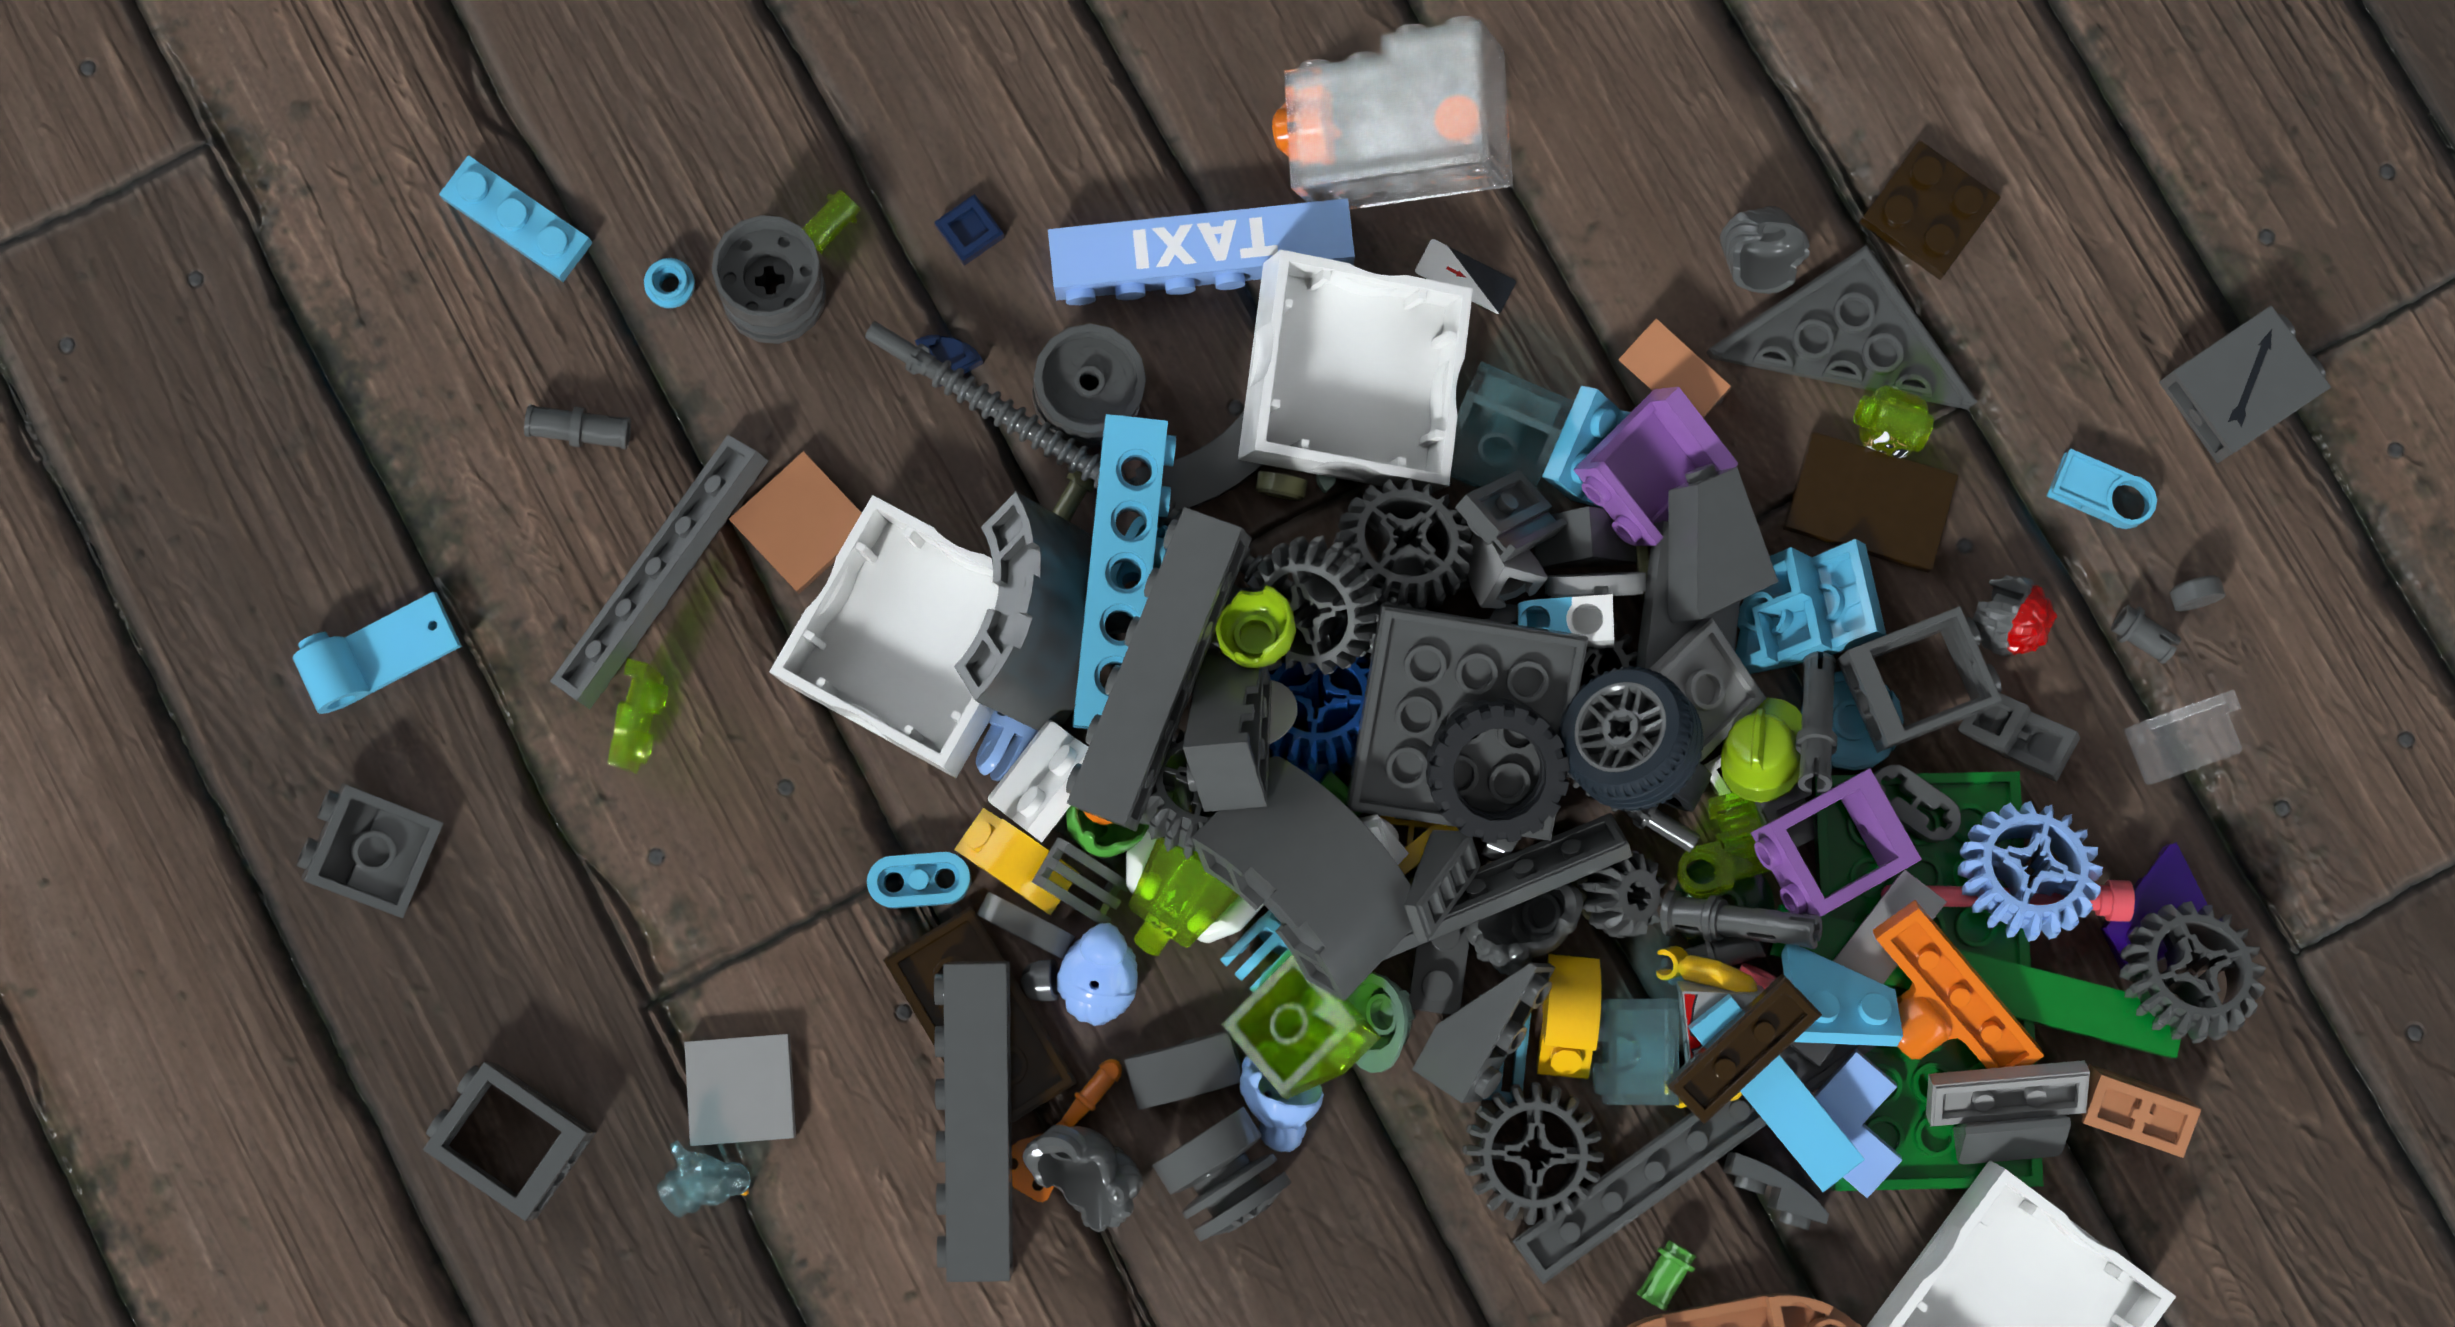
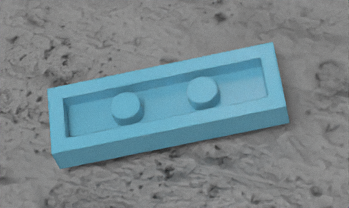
(515, 218)

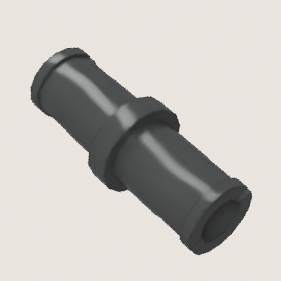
(577, 426)

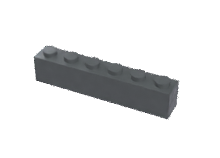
(1158, 668)
(976, 1121)

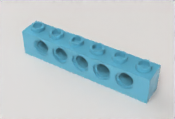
(1123, 441)

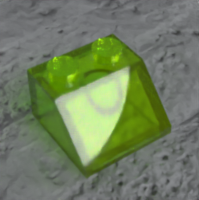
(1299, 1031)

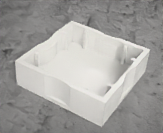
(1354, 372)
(891, 632)
(2019, 1263)

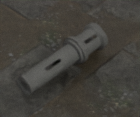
(1716, 919)

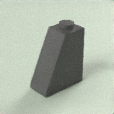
(1713, 545)

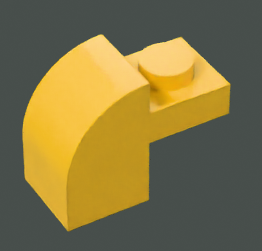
(1010, 858)
(1570, 1017)

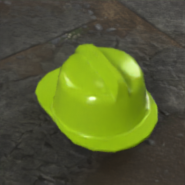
(1761, 752)

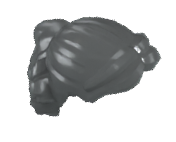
(1527, 929)
(1087, 1171)

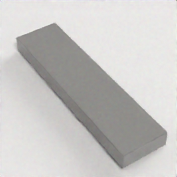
(1865, 954)

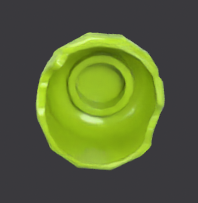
(1256, 628)

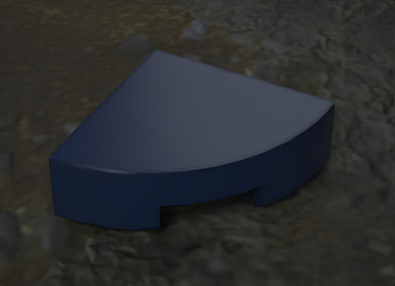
(958, 352)

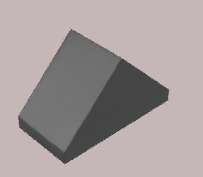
(1585, 542)

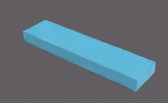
(1788, 1108)

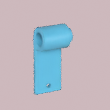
(354, 666)

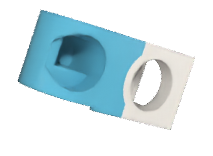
(1575, 615)

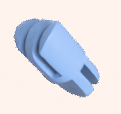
(1002, 745)

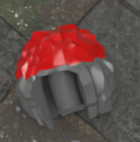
(2015, 618)

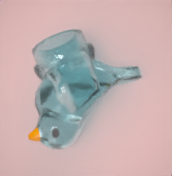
(700, 1181)

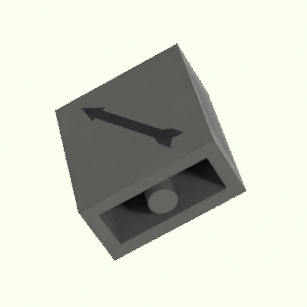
(2245, 383)

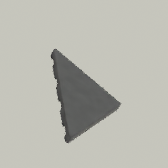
(1849, 332)

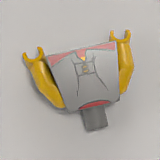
(1704, 986)

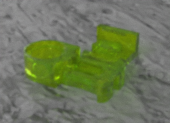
(1738, 856)

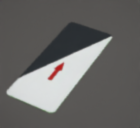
(1450, 266)

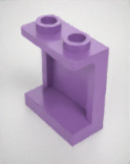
(1647, 458)

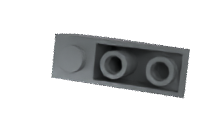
(1474, 1041)

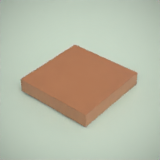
(798, 522)

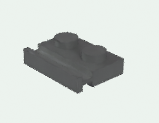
(1510, 515)

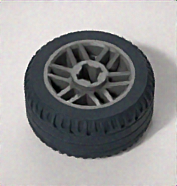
(1631, 738)

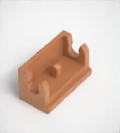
(1666, 362)
(2140, 1111)

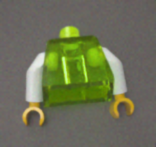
(1179, 898)

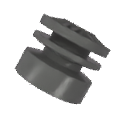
(767, 252)
(1222, 1175)

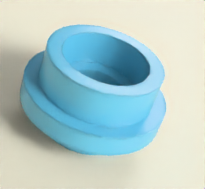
(662, 270)

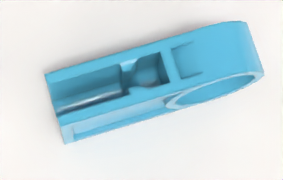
(2090, 486)

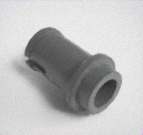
(2145, 633)

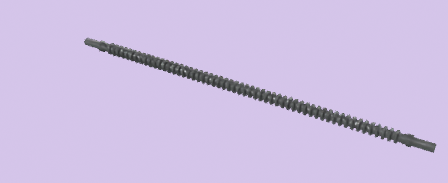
(921, 361)

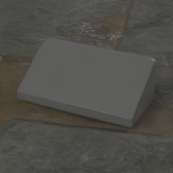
(2011, 1139)

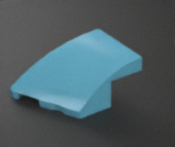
(1815, 607)

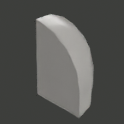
(1499, 580)

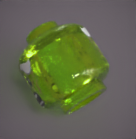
(1893, 421)

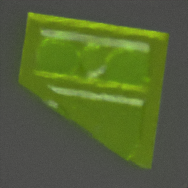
(631, 736)

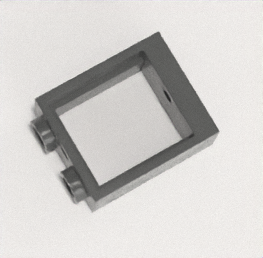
(1872, 695)
(552, 1168)

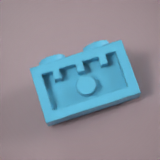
(1586, 426)

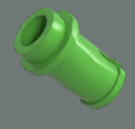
(1667, 1274)

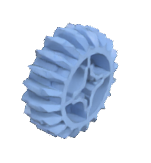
(2070, 878)

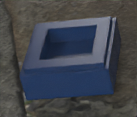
(969, 229)

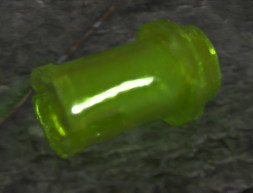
(831, 219)

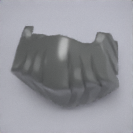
(1764, 249)

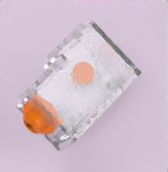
(1400, 122)

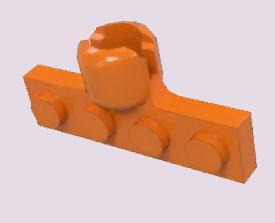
(1949, 996)

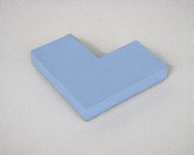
(1850, 1100)

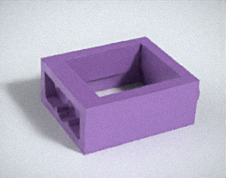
(1876, 824)

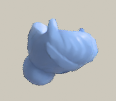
(1103, 958)
(1281, 1119)

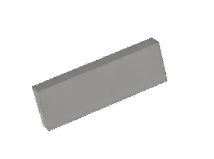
(2007, 1093)

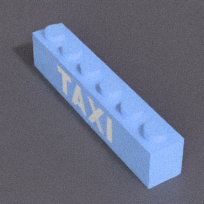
(1192, 249)

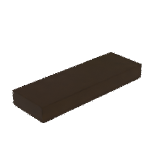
(1743, 1048)

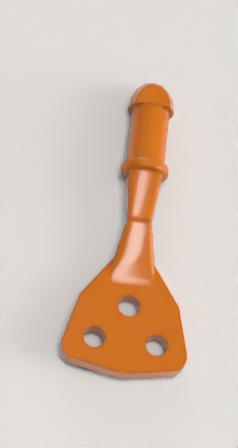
(1085, 1101)

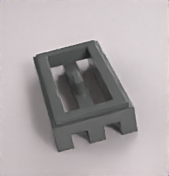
(1106, 896)

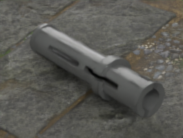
(1816, 739)

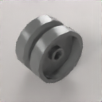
(1102, 361)

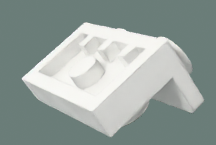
(1036, 783)

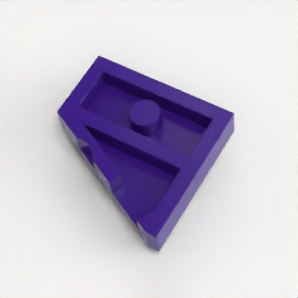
(2164, 884)

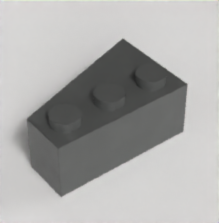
(1229, 735)

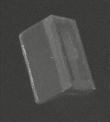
(2185, 738)

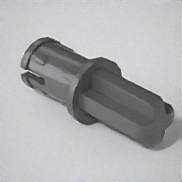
(1728, 950)

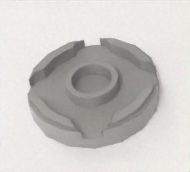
(1595, 584)

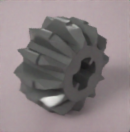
(1624, 896)

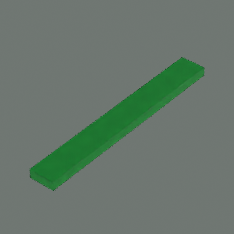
(2035, 996)

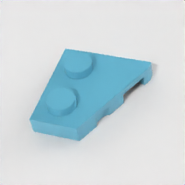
(1851, 1005)

